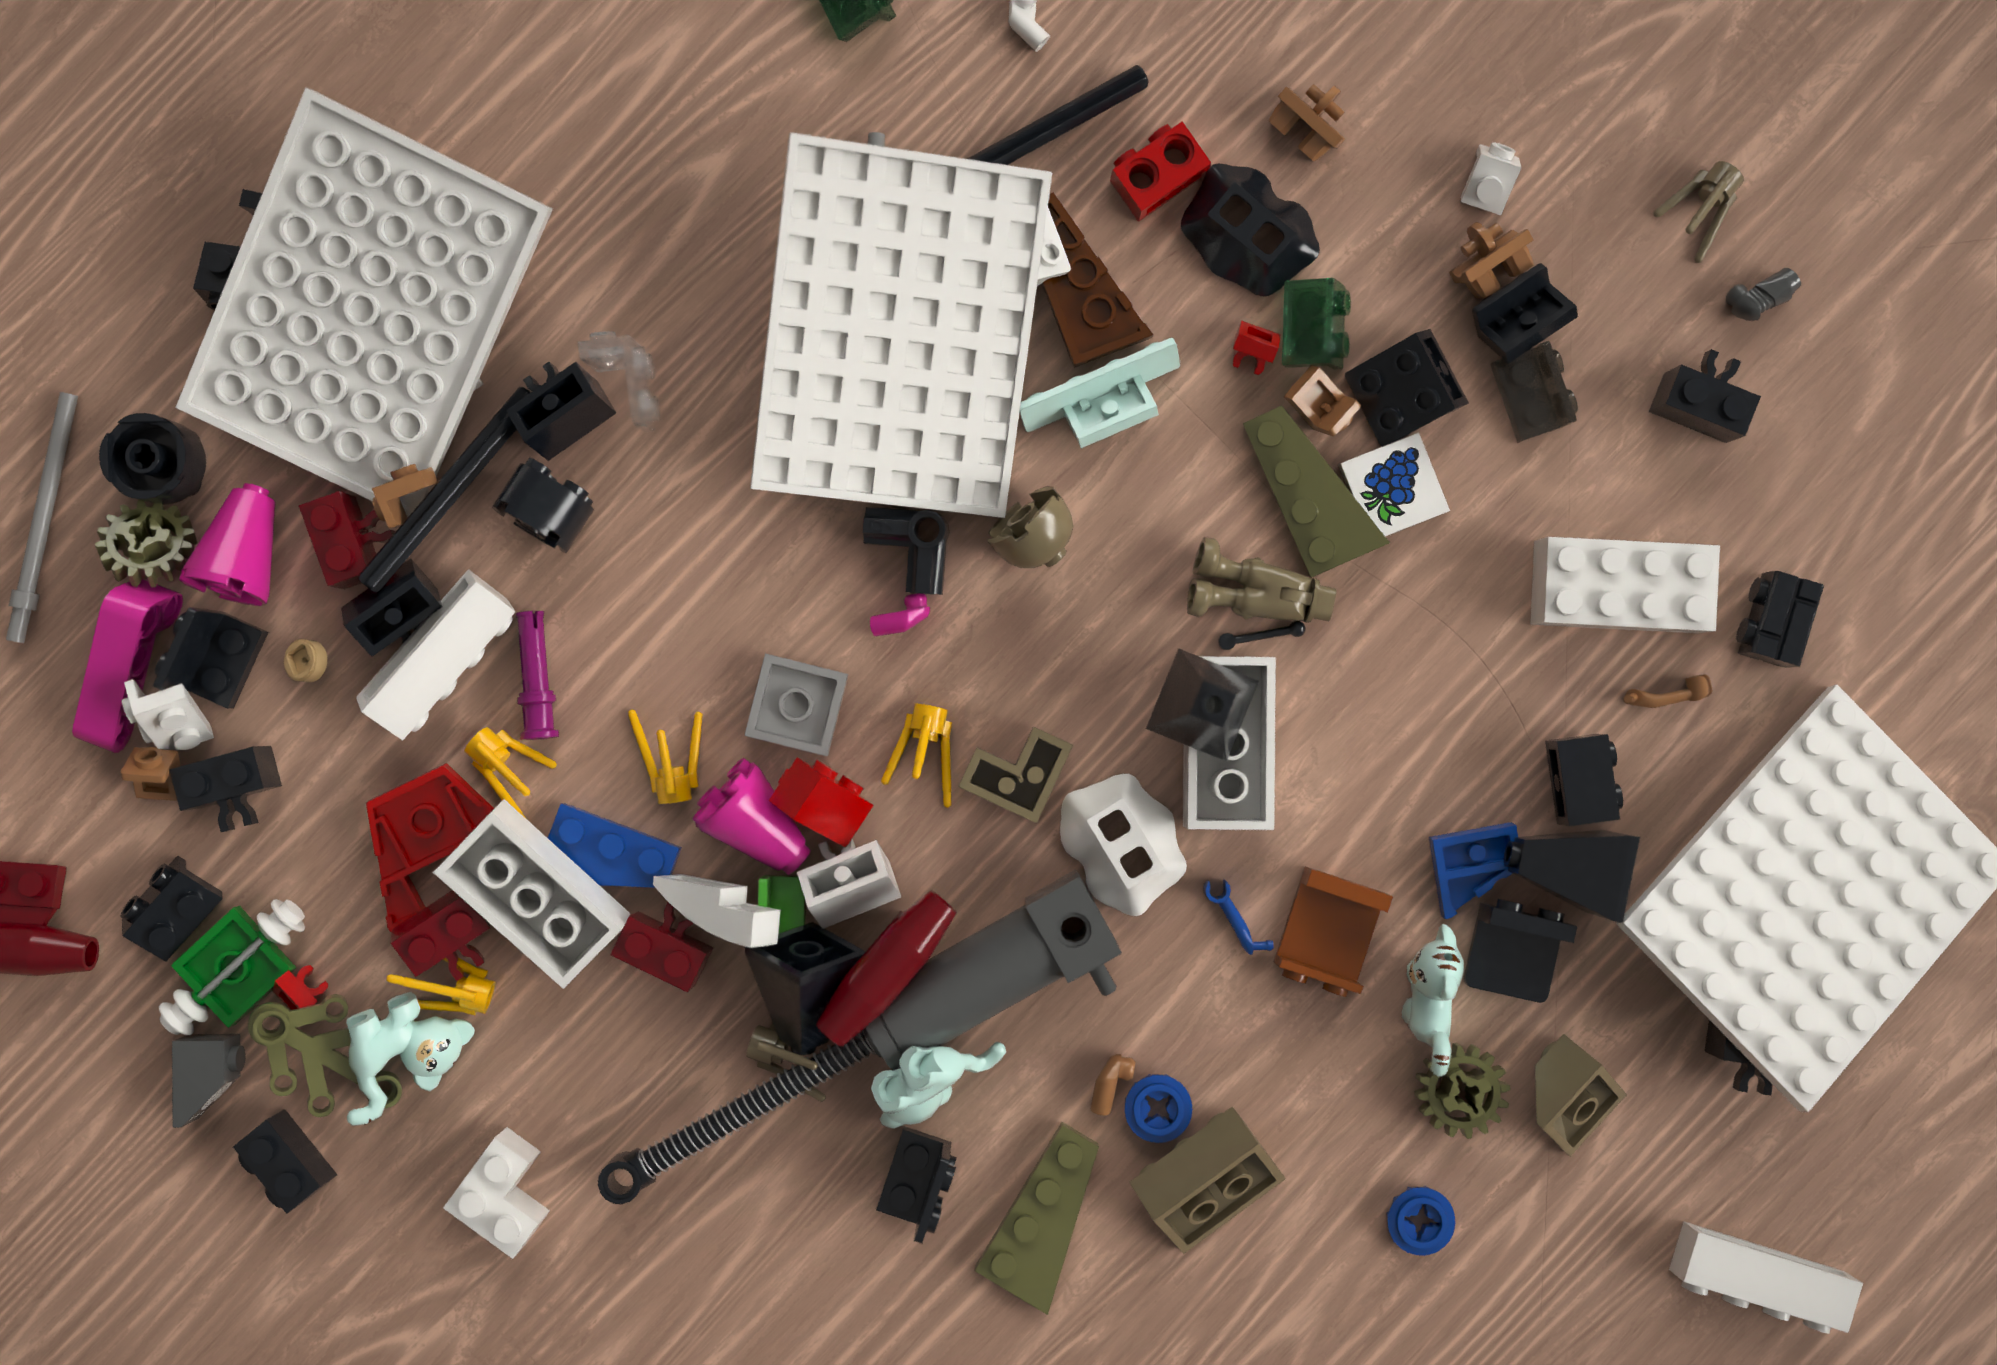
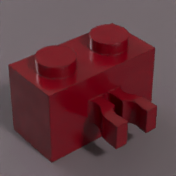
(341, 537)
(438, 933)
(662, 949)

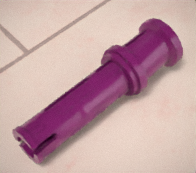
(536, 696)

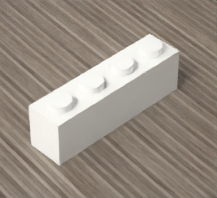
(436, 656)
(1766, 1278)

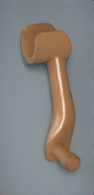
(1697, 689)

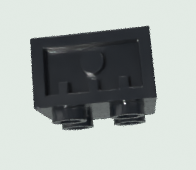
(1405, 387)
(210, 655)
(915, 1178)

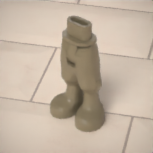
(1265, 592)

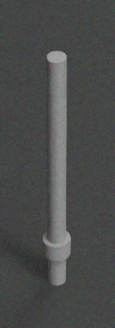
(24, 598)

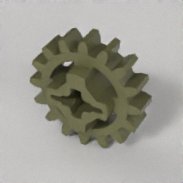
(146, 543)
(1477, 1083)

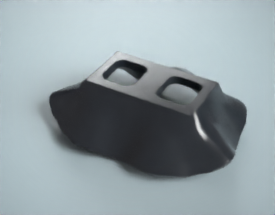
(1230, 249)

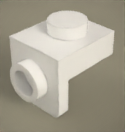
(1492, 178)

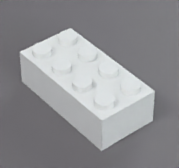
(1625, 585)
(1242, 789)
(533, 894)

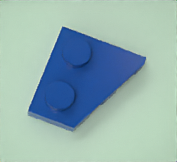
(1469, 863)

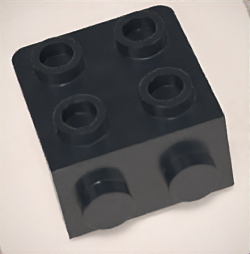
(1515, 950)

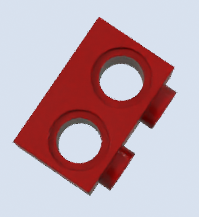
(1166, 178)

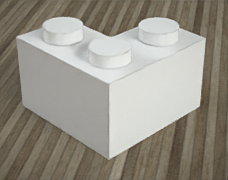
(492, 1201)

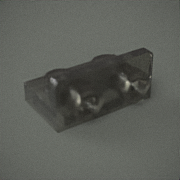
(1535, 392)

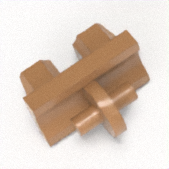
(1293, 108)
(1508, 249)

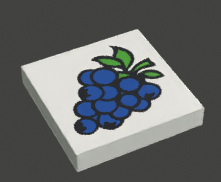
(1395, 484)

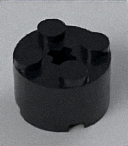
(138, 439)
(544, 506)

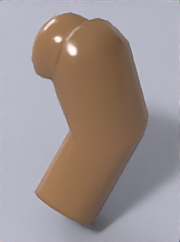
(1107, 1080)

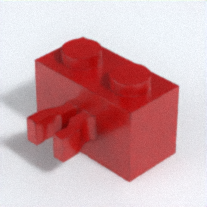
(820, 801)

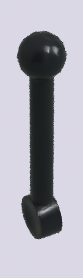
(1227, 640)

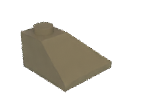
(1572, 1094)

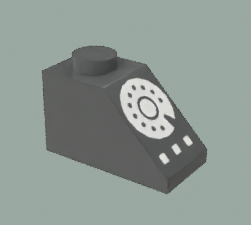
(202, 1072)

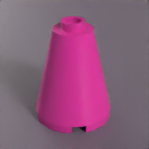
(236, 549)

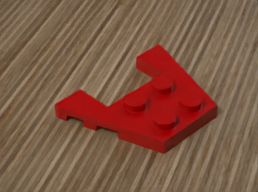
(417, 827)

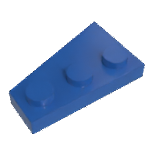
(610, 850)

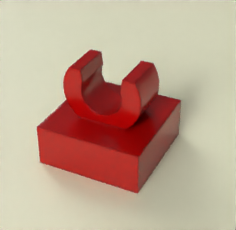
(1257, 343)
(294, 992)

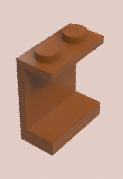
(1329, 931)

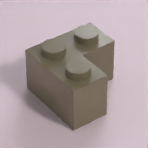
(1023, 785)

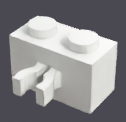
(848, 883)

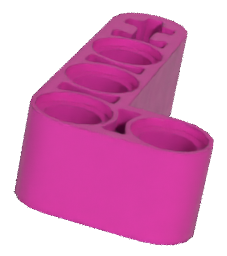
(118, 654)

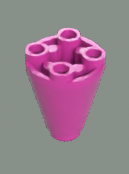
(749, 822)

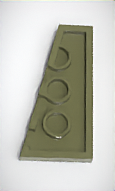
(1316, 504)
(1038, 1227)

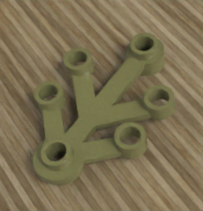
(315, 1050)

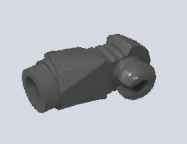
(1765, 295)

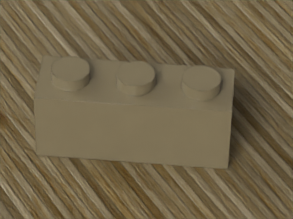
(1206, 1180)

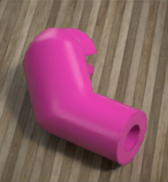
(901, 621)

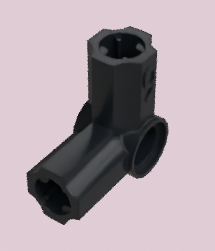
(900, 529)

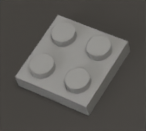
(796, 705)

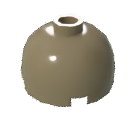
(1034, 532)

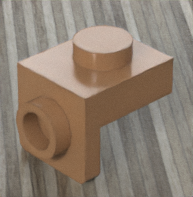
(1321, 402)
(405, 481)
(151, 773)

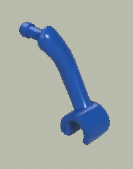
(1236, 919)

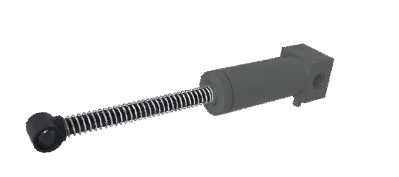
(938, 1004)

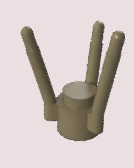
(1716, 190)
(769, 1050)

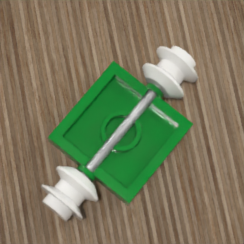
(232, 967)

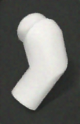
(1023, 23)

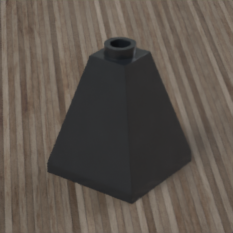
(1182, 710)
(1579, 867)
(800, 979)

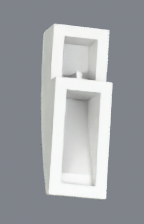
(720, 909)

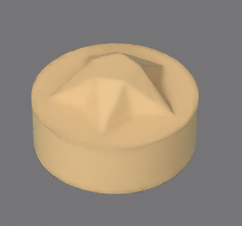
(305, 660)

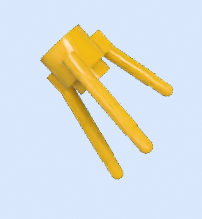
(927, 724)
(490, 754)
(669, 781)
(469, 994)

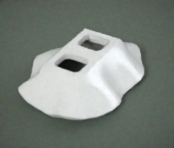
(1150, 827)

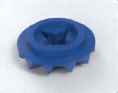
(1158, 1128)
(1431, 1236)

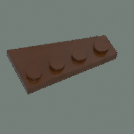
(1086, 301)

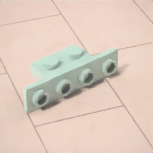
(1105, 398)

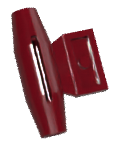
(27, 904)
(886, 968)

